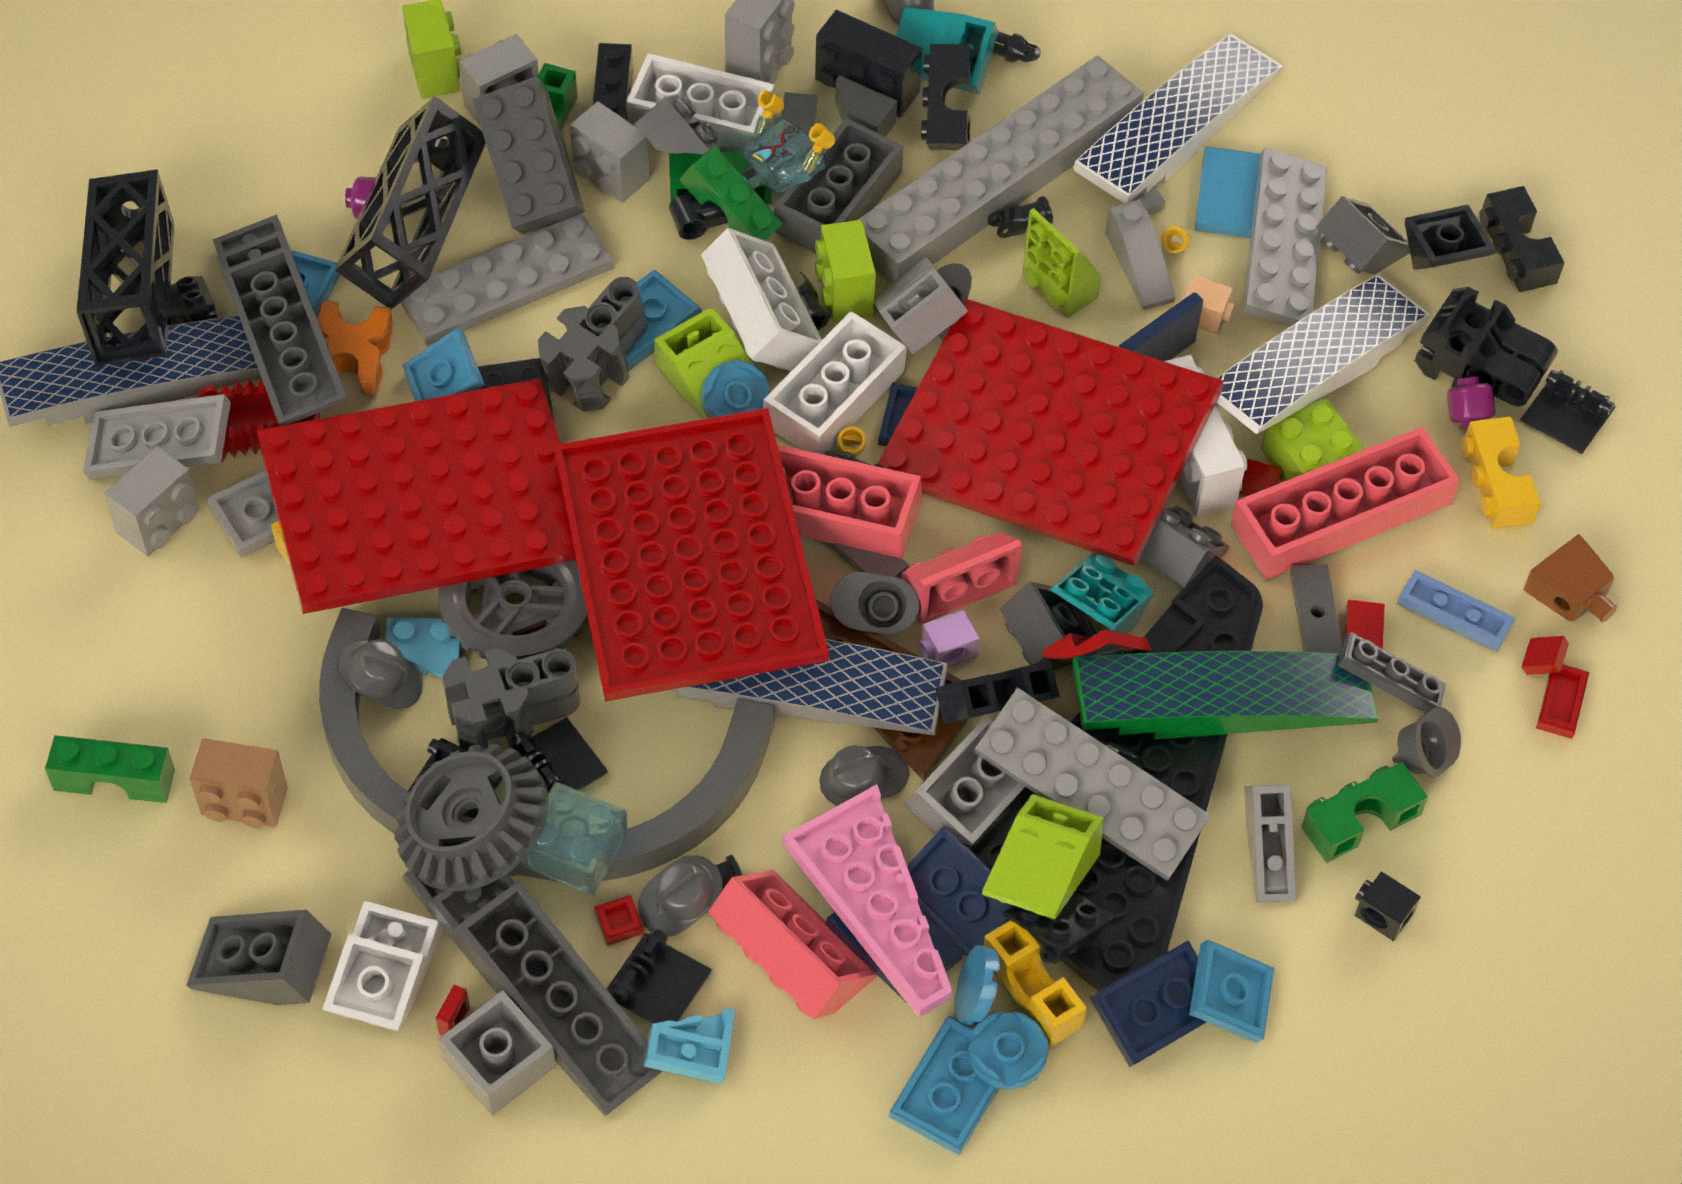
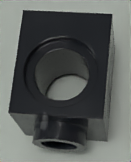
(1386, 905)

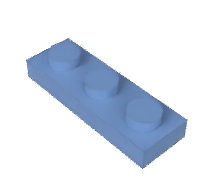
(1456, 610)

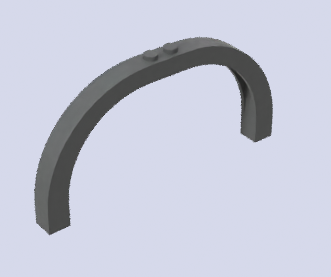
(645, 844)

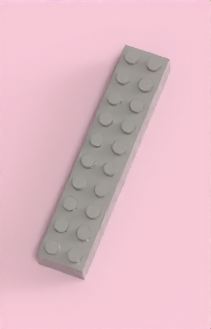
(997, 169)

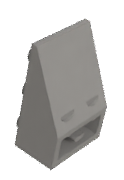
(919, 305)

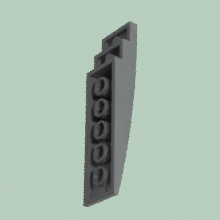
(279, 321)
(548, 981)

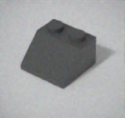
(1362, 236)
(1041, 619)

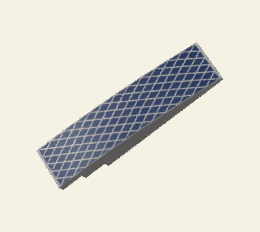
(68, 385)
(851, 688)

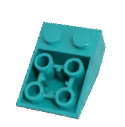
(937, 27)
(1105, 593)

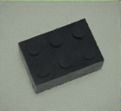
(868, 58)

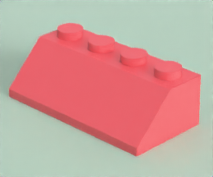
(790, 942)

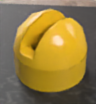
(1174, 247)
(852, 436)

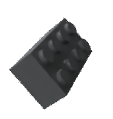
(528, 155)
(855, 179)

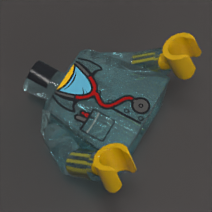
(782, 153)

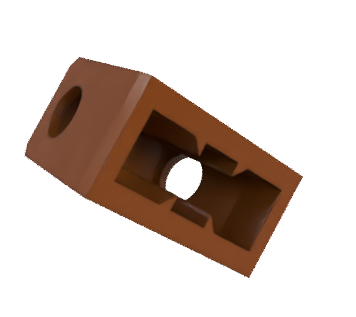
(1573, 582)

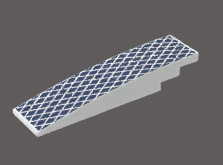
(1176, 119)
(1319, 353)

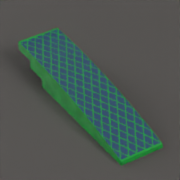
(1218, 692)

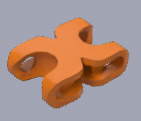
(358, 346)

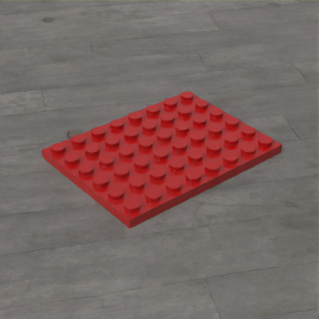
(1052, 430)
(418, 495)
(689, 554)

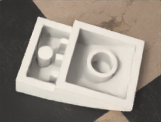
(383, 966)

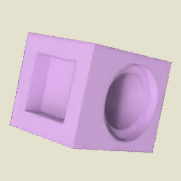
(950, 639)

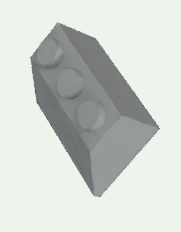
(964, 791)

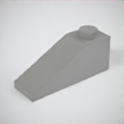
(1139, 253)
(1271, 841)

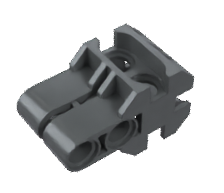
(595, 344)
(509, 694)

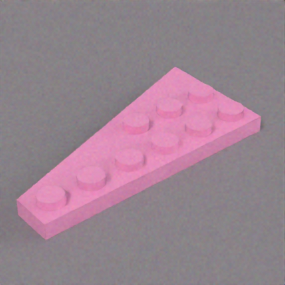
(868, 885)

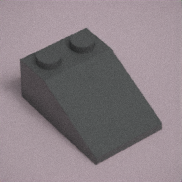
(261, 956)

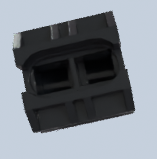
(1485, 343)

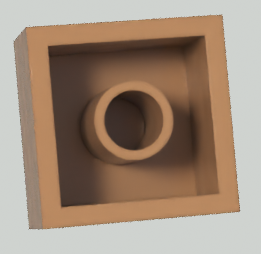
(239, 783)

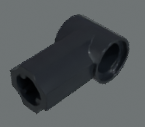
(693, 218)

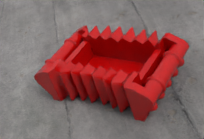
(248, 412)

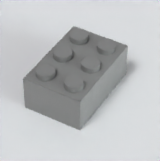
(758, 38)

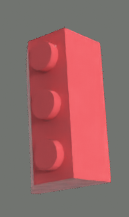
(964, 575)

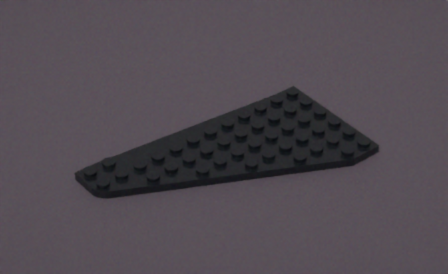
(1210, 614)

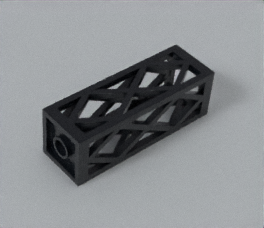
(424, 144)
(108, 237)

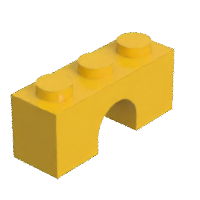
(1504, 497)
(1037, 994)

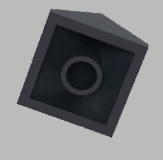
(1446, 237)

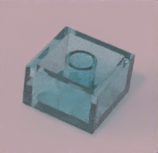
(577, 839)

